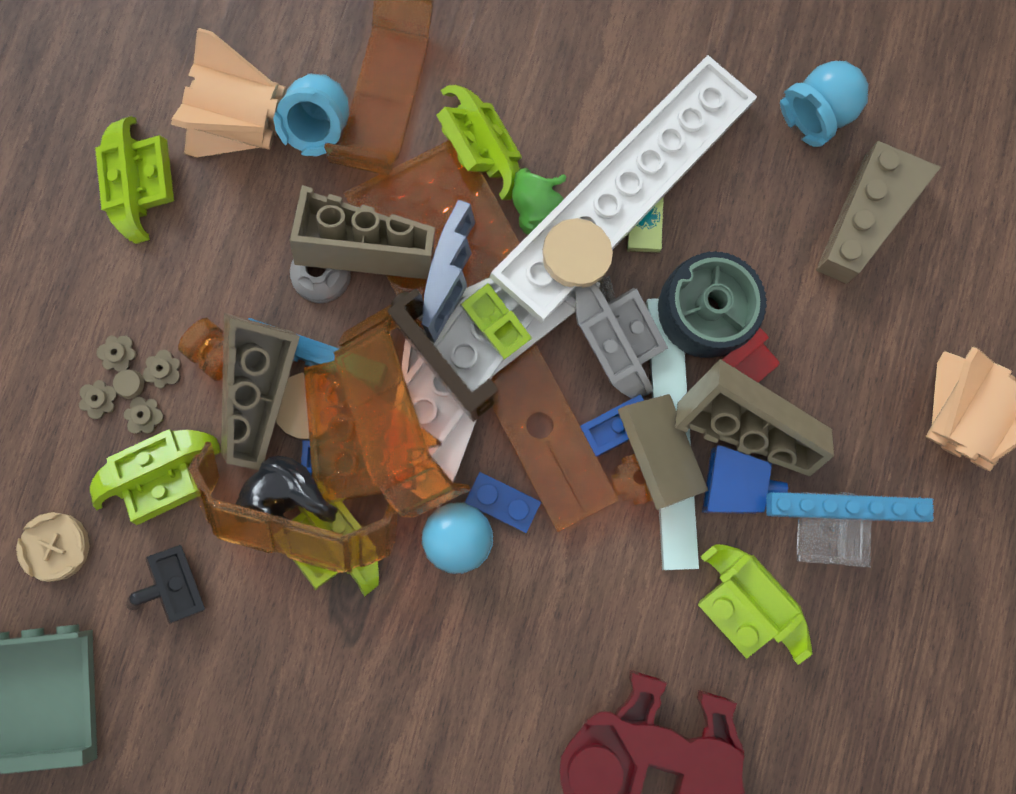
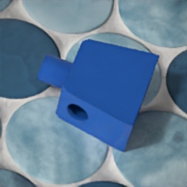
(738, 483)

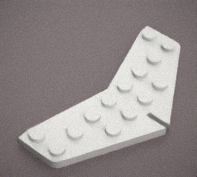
(474, 362)

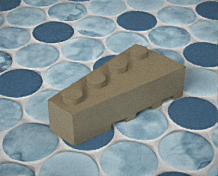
(875, 204)
(254, 381)
(756, 420)

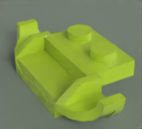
(480, 137)
(132, 177)
(151, 474)
(345, 523)
(753, 605)

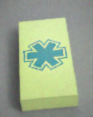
(648, 232)

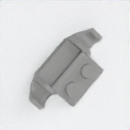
(620, 336)

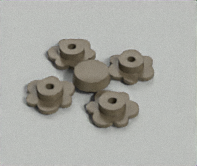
(129, 384)

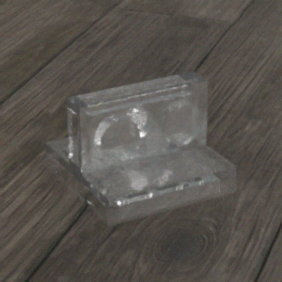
(834, 540)

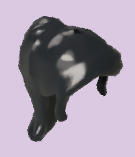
(281, 487)

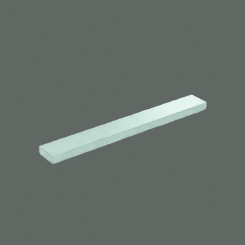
(678, 520)

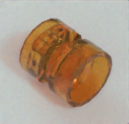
(205, 345)

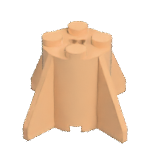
(227, 103)
(974, 408)

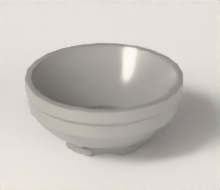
(322, 288)

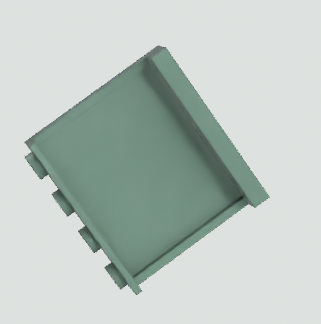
(47, 700)

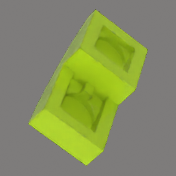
(495, 321)

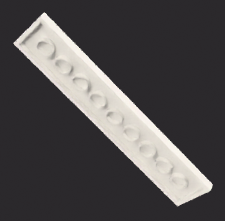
(631, 178)

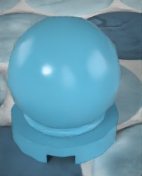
(825, 101)
(312, 114)
(457, 538)

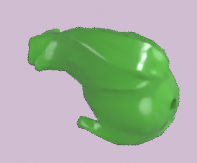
(534, 198)

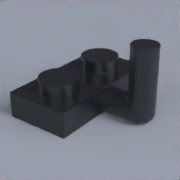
(172, 584)

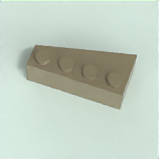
(358, 238)

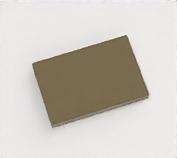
(662, 451)

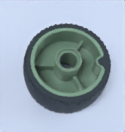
(693, 322)

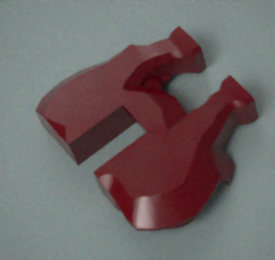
(618, 747)

